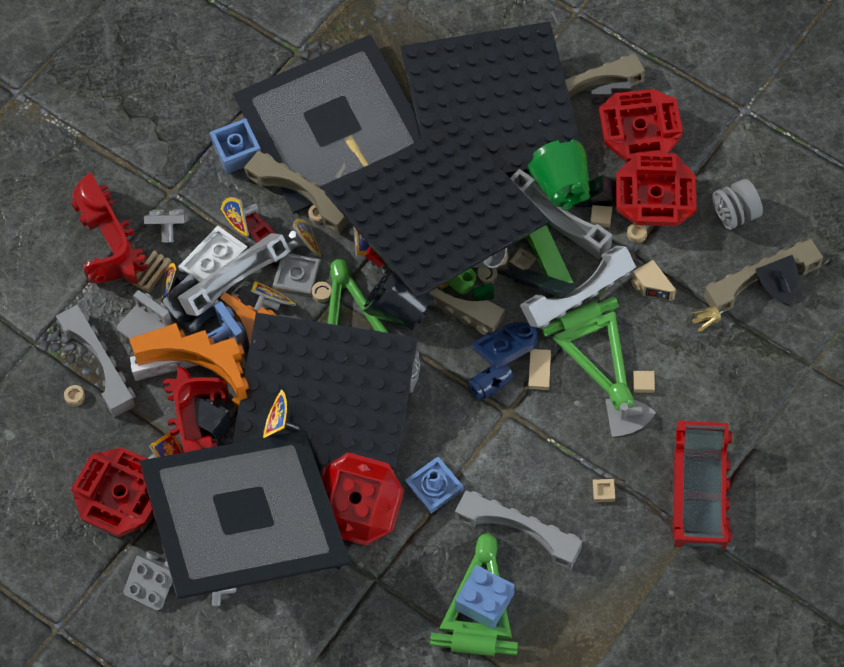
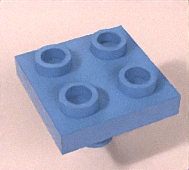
(229, 326)
(434, 485)

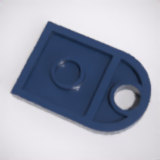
(506, 343)

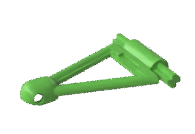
(341, 279)
(583, 322)
(476, 637)

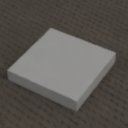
(296, 274)

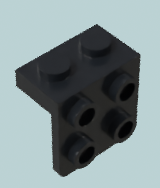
(172, 303)

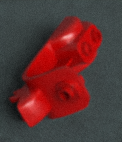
(97, 212)
(184, 391)

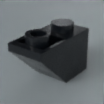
(601, 192)
(211, 419)

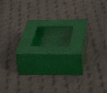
(483, 292)

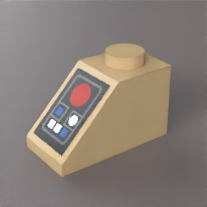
(652, 282)

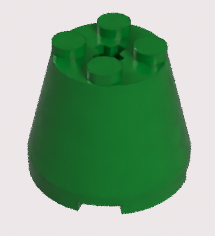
(561, 172)

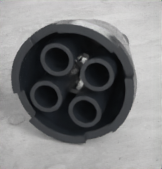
(395, 302)

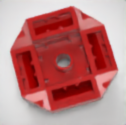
(645, 109)
(659, 175)
(101, 481)
(380, 497)

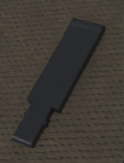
(537, 280)

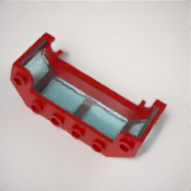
(701, 485)

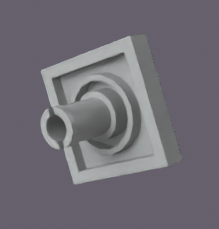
(166, 221)

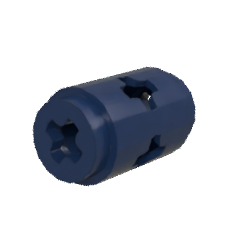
(490, 381)

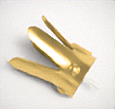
(711, 314)

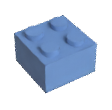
(234, 145)
(484, 597)

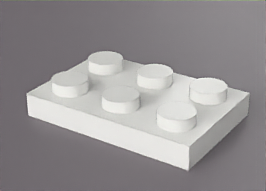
(212, 254)

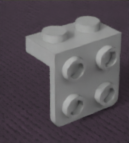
(144, 317)
(149, 580)

